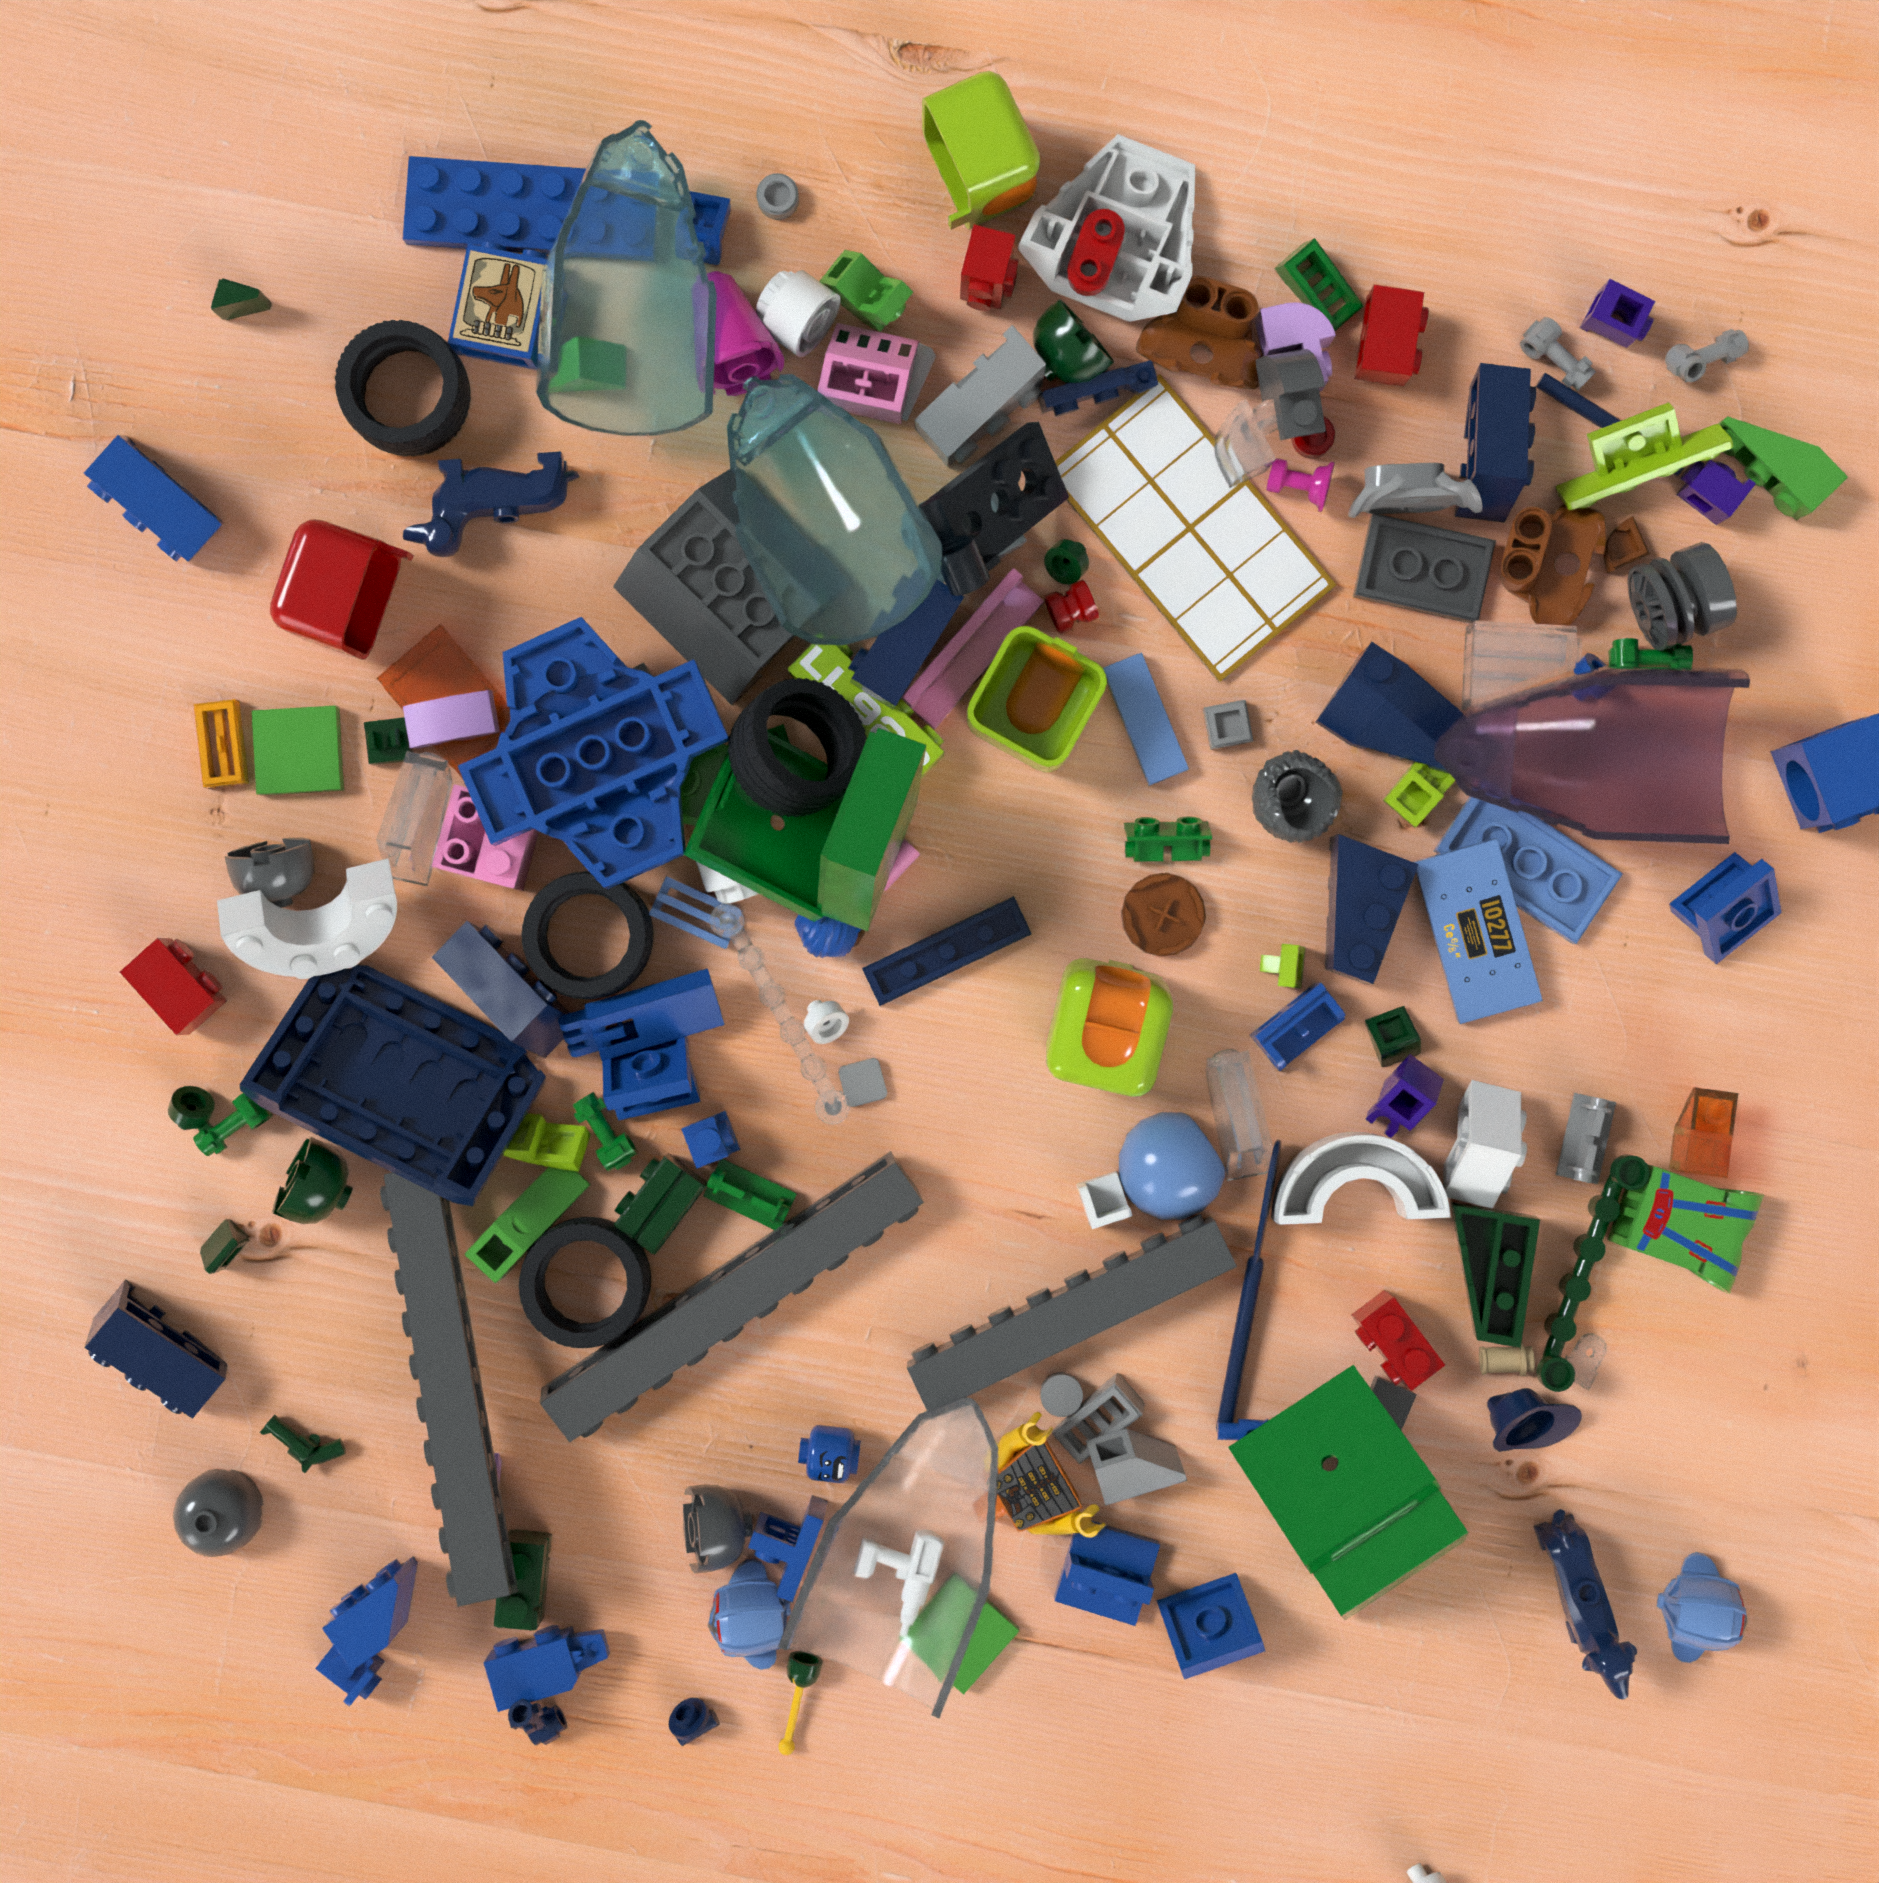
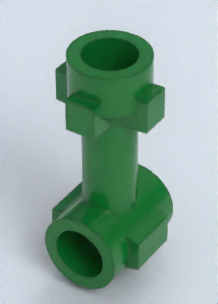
(1627, 653)
(211, 1138)
(615, 1150)

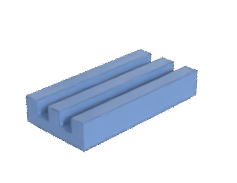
(662, 897)

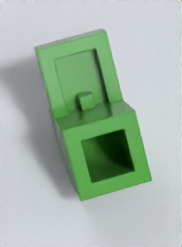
(866, 291)

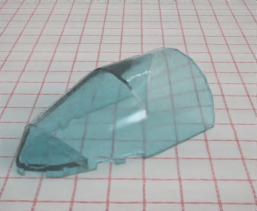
(628, 298)
(826, 516)

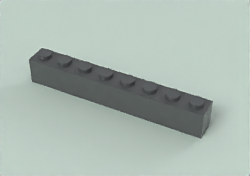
(1070, 1313)

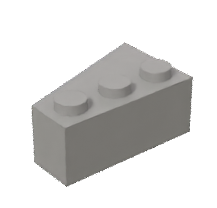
(982, 399)

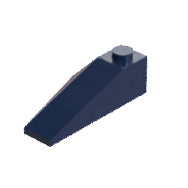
(1388, 709)

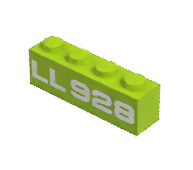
(830, 666)

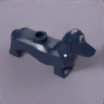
(486, 494)
(1586, 1603)

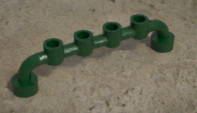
(1625, 1172)

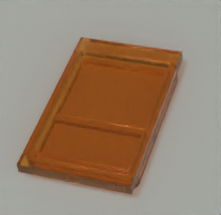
(438, 670)

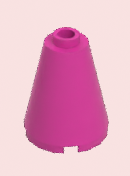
(741, 339)

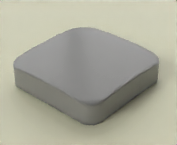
(863, 1082)

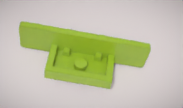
(1640, 451)

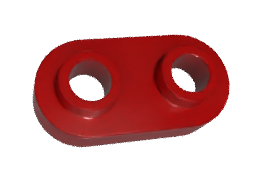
(1097, 251)

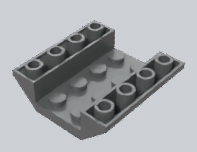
(704, 593)

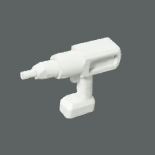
(916, 1569)

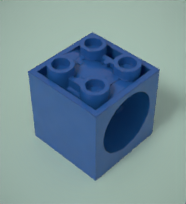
(1833, 774)

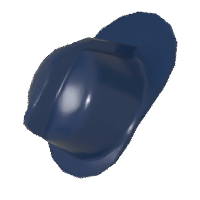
(1528, 1421)

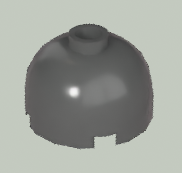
(272, 869)
(218, 1512)
(714, 1527)

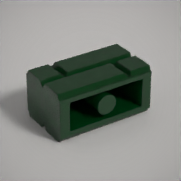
(659, 1203)
(531, 1565)

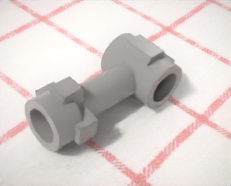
(1542, 339)
(1691, 364)

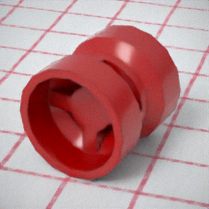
(1075, 605)

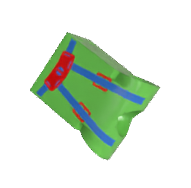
(1688, 1224)

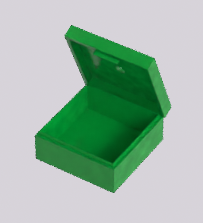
(822, 861)
(1370, 1516)

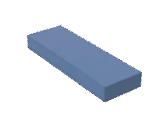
(1145, 719)

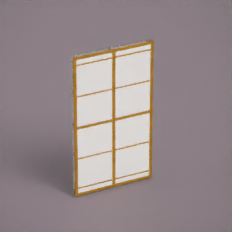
(1198, 550)

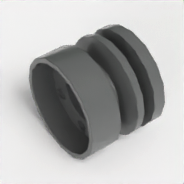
(1682, 596)

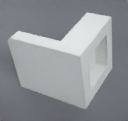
(1103, 1200)

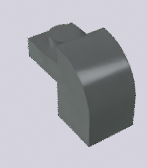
(1294, 385)

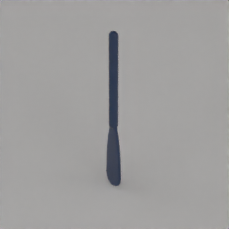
(1247, 1304)

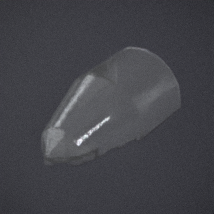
(933, 1479)

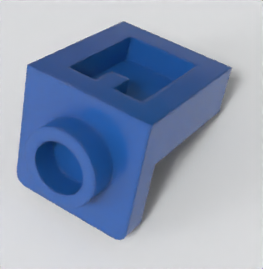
(710, 223)
(356, 1682)

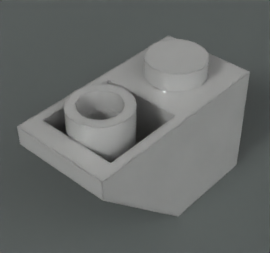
(1133, 1464)

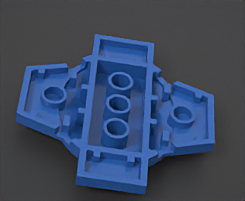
(594, 753)

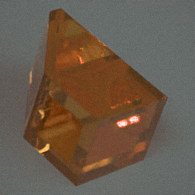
(1704, 1133)

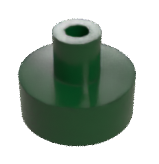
(1066, 561)
(191, 1107)

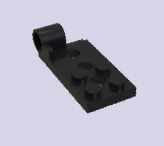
(972, 556)

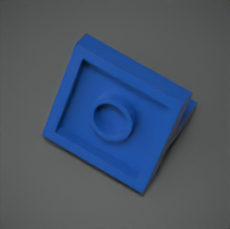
(1729, 905)
(650, 1080)
(781, 1540)
(1108, 1574)
(1210, 1626)

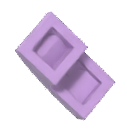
(451, 719)

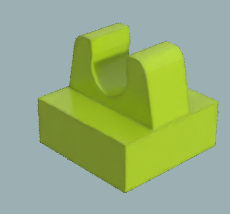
(1288, 965)

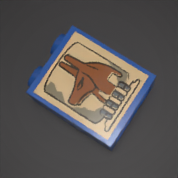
(498, 305)

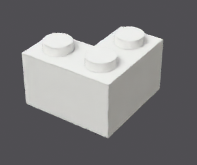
(1486, 1144)

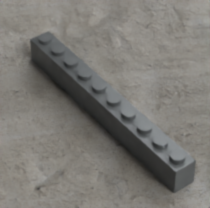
(730, 1298)
(450, 1392)

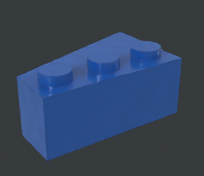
(152, 499)

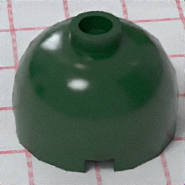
(1068, 346)
(314, 1184)

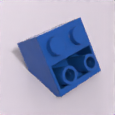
(372, 1616)

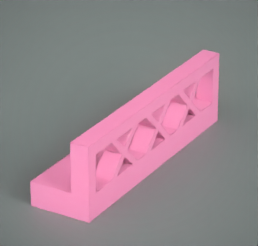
(971, 650)

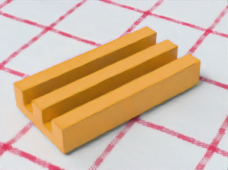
(237, 743)

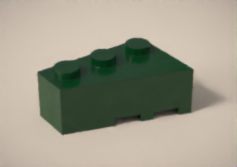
(1497, 1268)

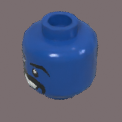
(830, 1454)

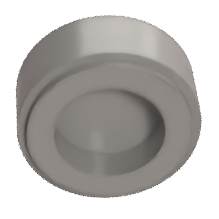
(777, 196)
(1061, 1394)

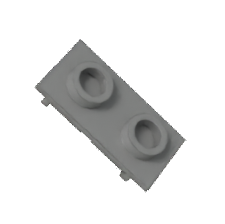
(1585, 1138)

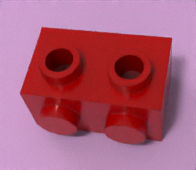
(988, 269)
(1390, 335)
(174, 985)
(1398, 1340)

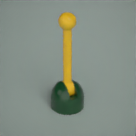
(803, 1671)

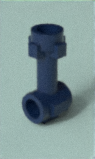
(539, 1723)

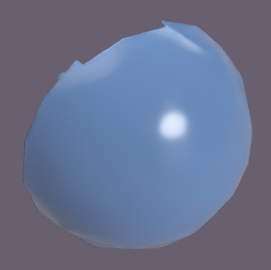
(1169, 1167)

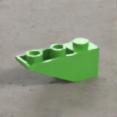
(1788, 468)
(525, 1221)

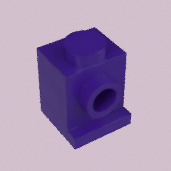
(1622, 301)
(1713, 490)

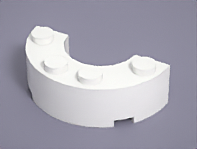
(315, 939)
(1353, 1156)

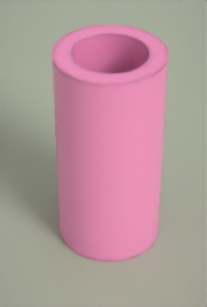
(905, 857)

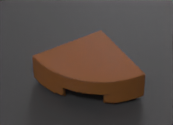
(1624, 546)

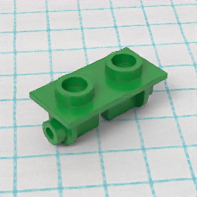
(1148, 836)
(749, 1194)

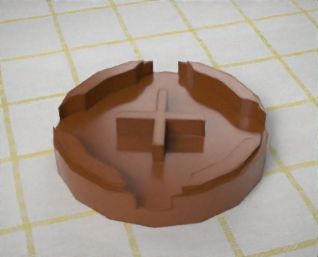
(1163, 914)

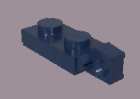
(1102, 388)

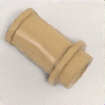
(1506, 1360)

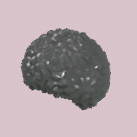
(1296, 797)

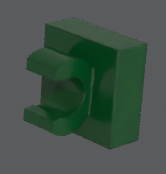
(386, 741)

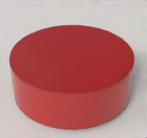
(1315, 445)

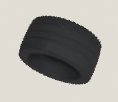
(373, 347)
(826, 716)
(544, 964)
(551, 1321)

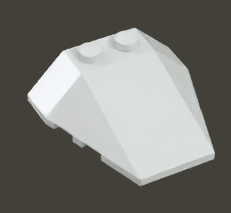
(1157, 206)

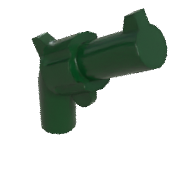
(303, 1447)

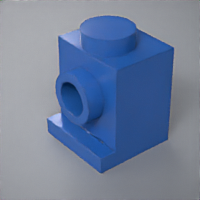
(711, 1139)

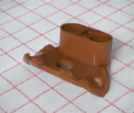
(1171, 336)
(1550, 595)

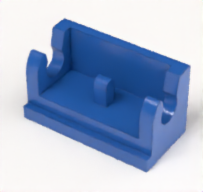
(1298, 1025)

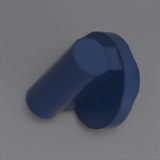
(691, 1720)

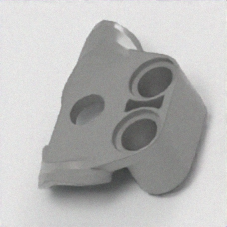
(1413, 490)

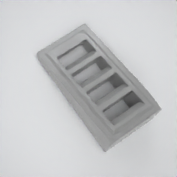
(1115, 1387)

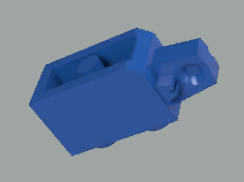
(542, 1664)

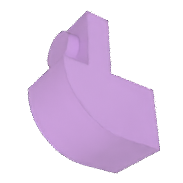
(1294, 328)

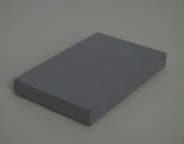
(1424, 568)

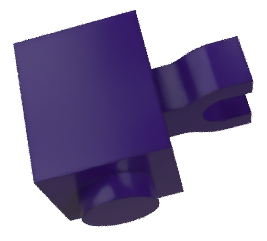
(1407, 1095)

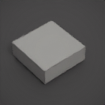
(1227, 724)

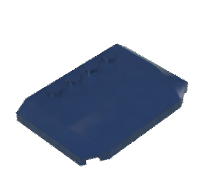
(397, 1080)

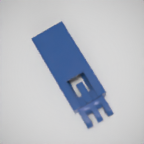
(658, 1014)

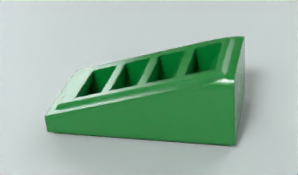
(1331, 276)

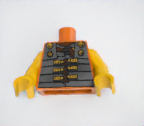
(1036, 1487)

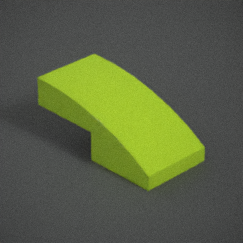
(1418, 792)
(549, 1143)

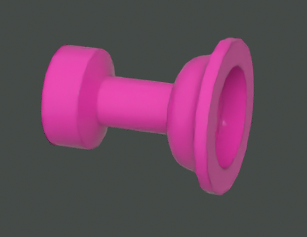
(1315, 484)

